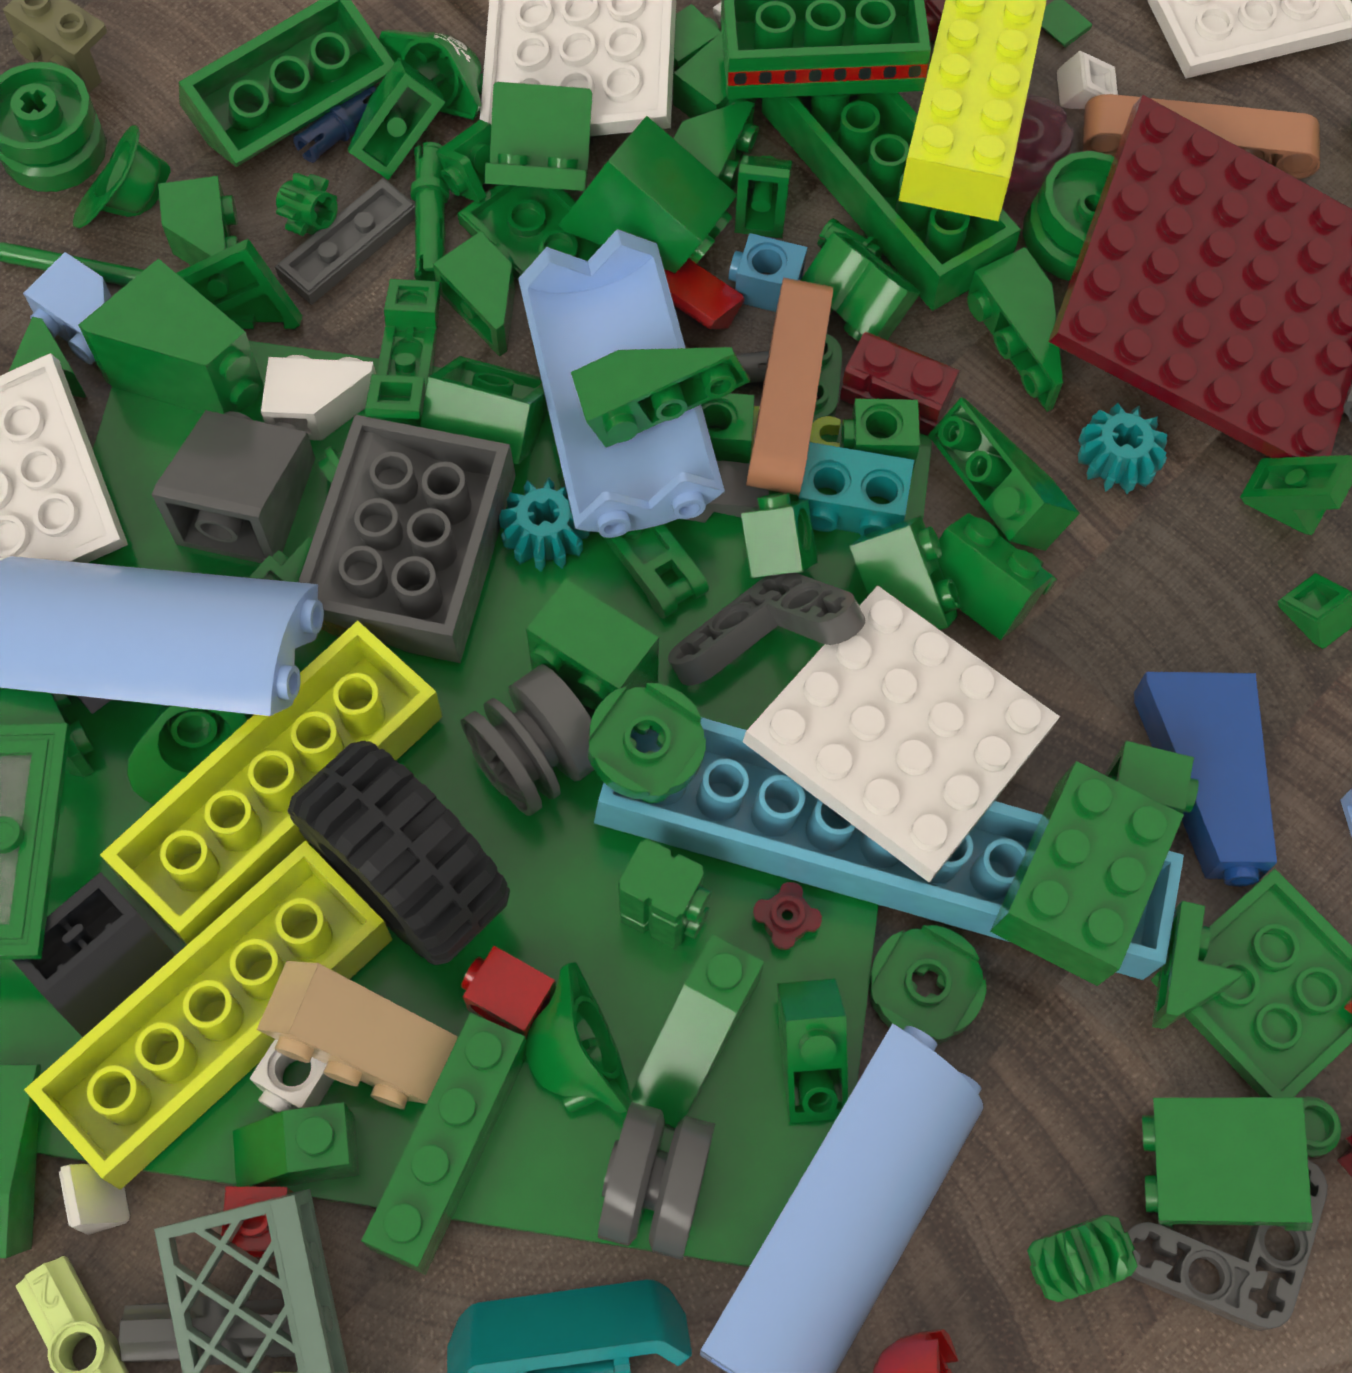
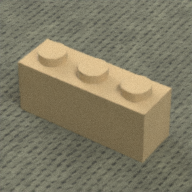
(355, 1034)

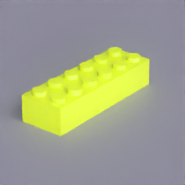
(973, 106)
(231, 811)
(197, 1019)

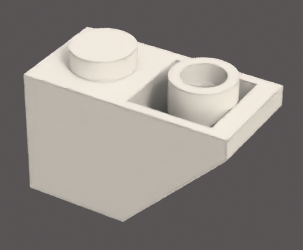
(315, 392)

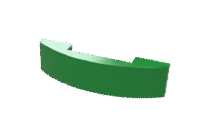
(406, 350)

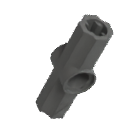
(149, 1334)

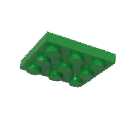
(1288, 1007)

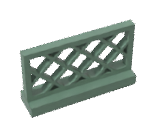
(300, 1276)

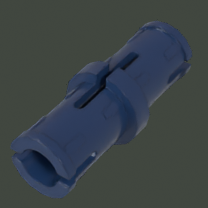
(332, 127)

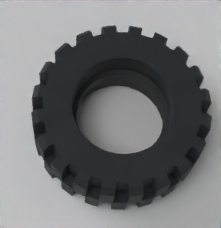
(400, 851)

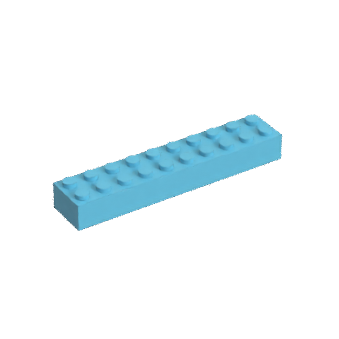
(765, 821)

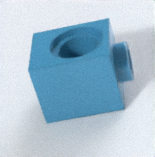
(767, 256)

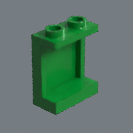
(1229, 1162)

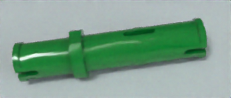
(430, 197)

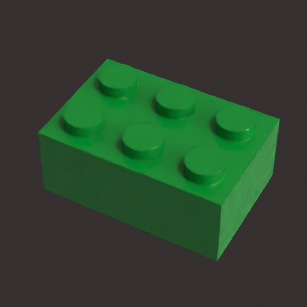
(1087, 874)

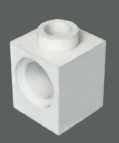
(279, 1097)

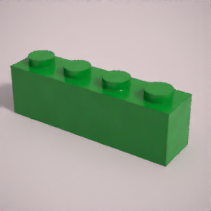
(446, 1144)

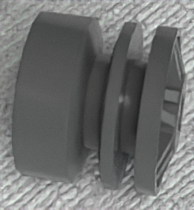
(525, 746)

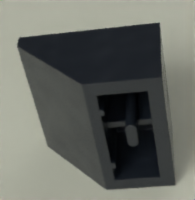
(94, 955)

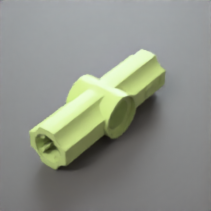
(66, 1316)

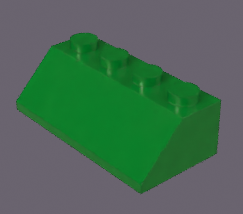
(283, 79)

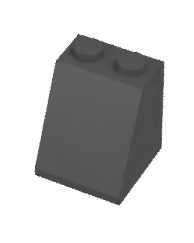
(235, 485)

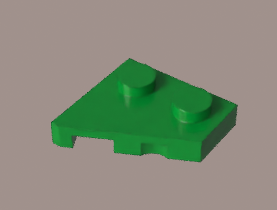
(243, 287)

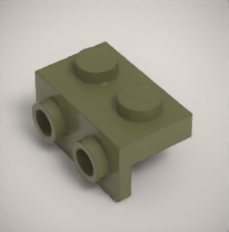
(56, 34)

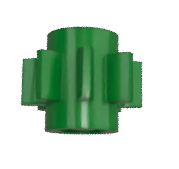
(306, 204)

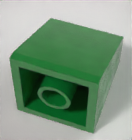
(656, 194)
(172, 345)

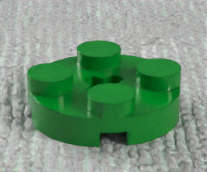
(649, 774)
(959, 977)

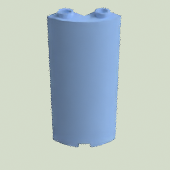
(580, 315)
(154, 634)
(849, 1214)

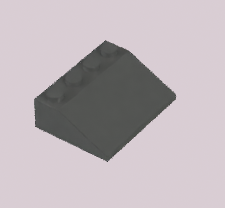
(409, 534)

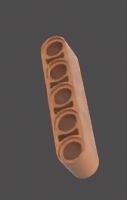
(1277, 137)
(790, 387)

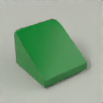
(1319, 609)

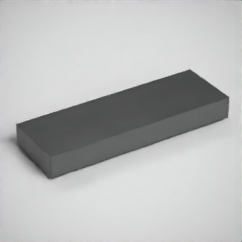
(347, 242)

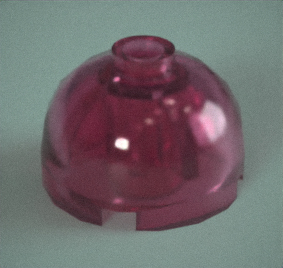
(1041, 143)

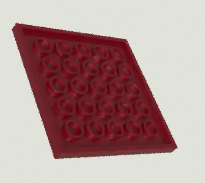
(1216, 287)

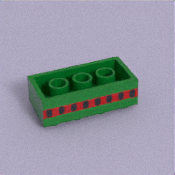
(823, 47)

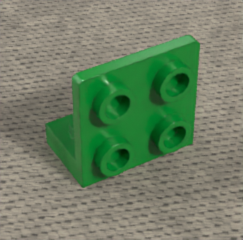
(539, 136)

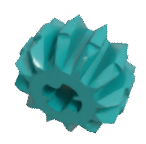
(1122, 448)
(541, 525)

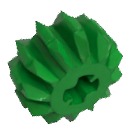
(1082, 1258)

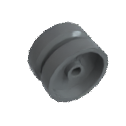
(654, 1180)

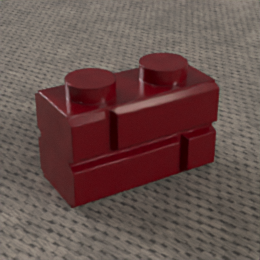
(894, 372)

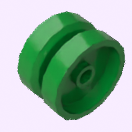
(48, 127)
(1064, 210)

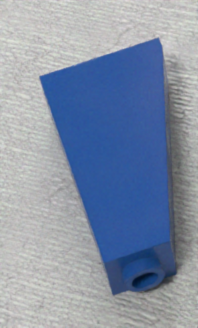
(1221, 727)

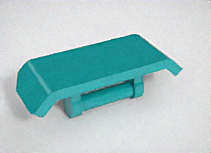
(571, 1331)

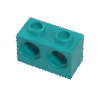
(855, 478)

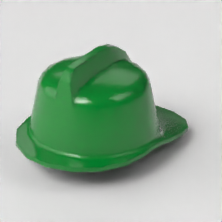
(126, 183)
(175, 746)

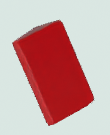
(703, 296)

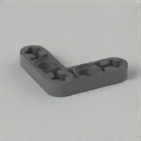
(776, 600)
(1236, 1275)

